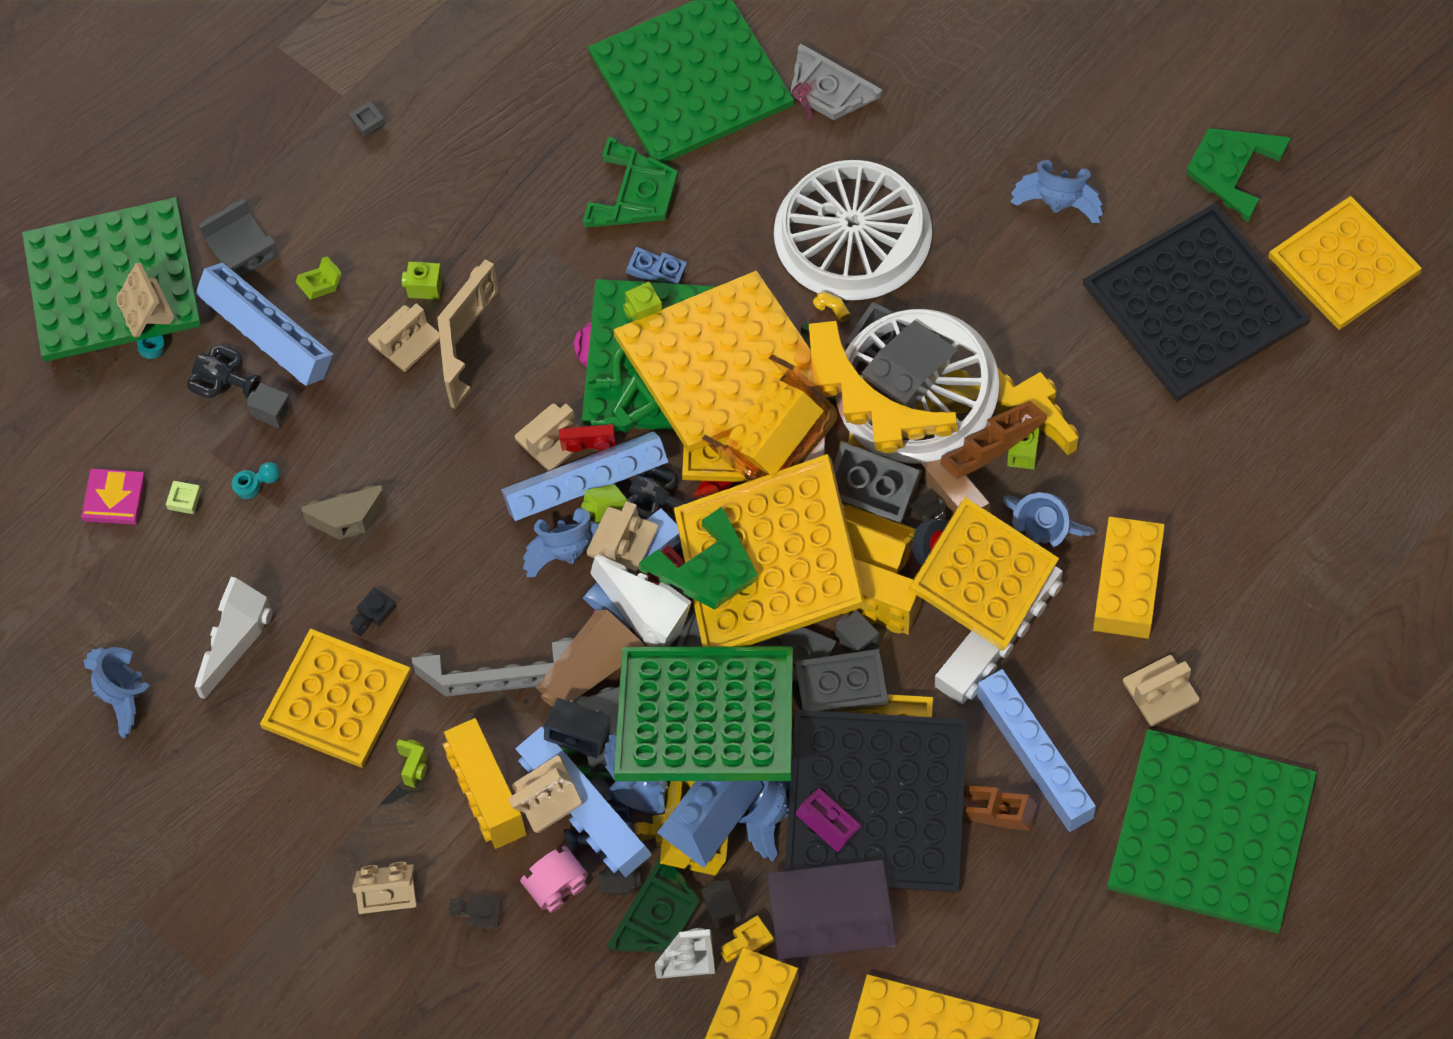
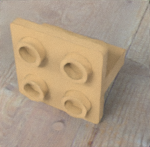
(142, 301)
(405, 337)
(542, 436)
(623, 537)
(1162, 689)
(546, 794)
(385, 888)

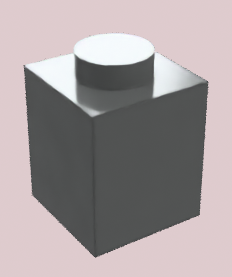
(269, 405)
(856, 633)

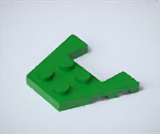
(1223, 160)
(643, 193)
(714, 573)

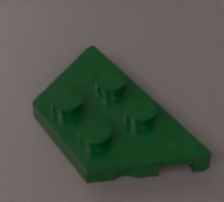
(657, 913)

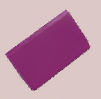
(828, 819)

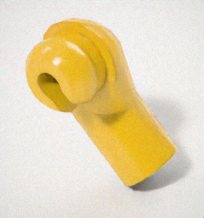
(835, 303)

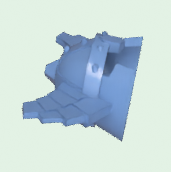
(1059, 191)
(1044, 518)
(563, 543)
(116, 683)
(639, 796)
(762, 815)

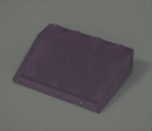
(831, 910)

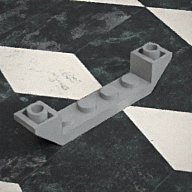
(430, 669)

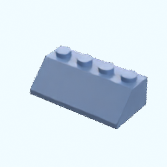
(708, 816)

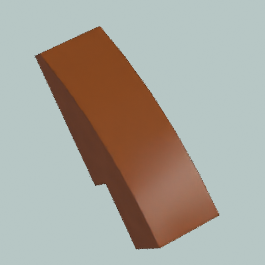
(998, 809)

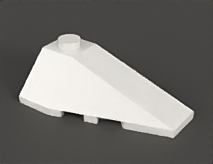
(652, 610)
(241, 623)
(687, 955)

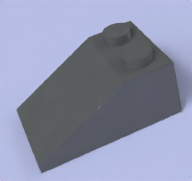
(909, 365)

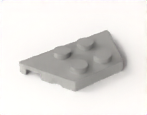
(833, 87)

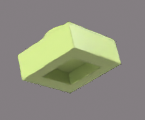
(183, 497)

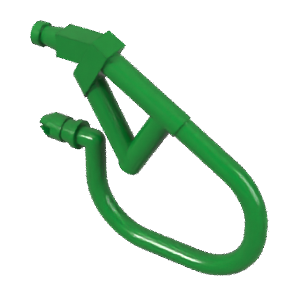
(621, 420)

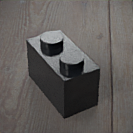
(577, 727)

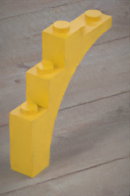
(1035, 389)
(862, 403)

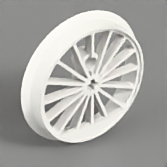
(853, 226)
(962, 335)

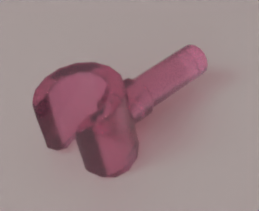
(800, 92)

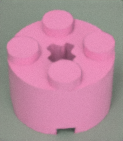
(555, 878)

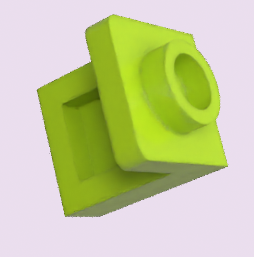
(320, 280)
(415, 765)

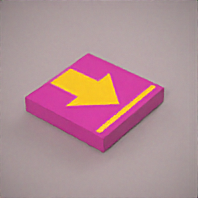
(113, 496)

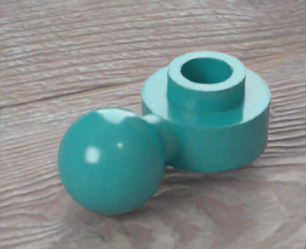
(153, 353)
(268, 473)

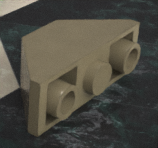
(345, 513)

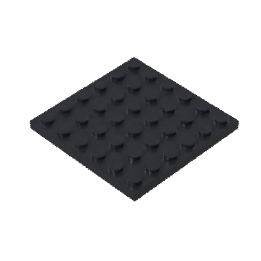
(1195, 302)
(895, 780)

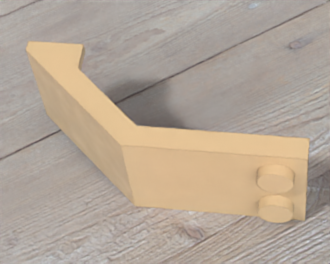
(456, 321)

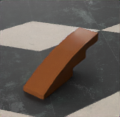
(999, 436)

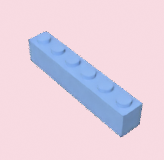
(264, 324)
(584, 474)
(1036, 750)
(595, 816)

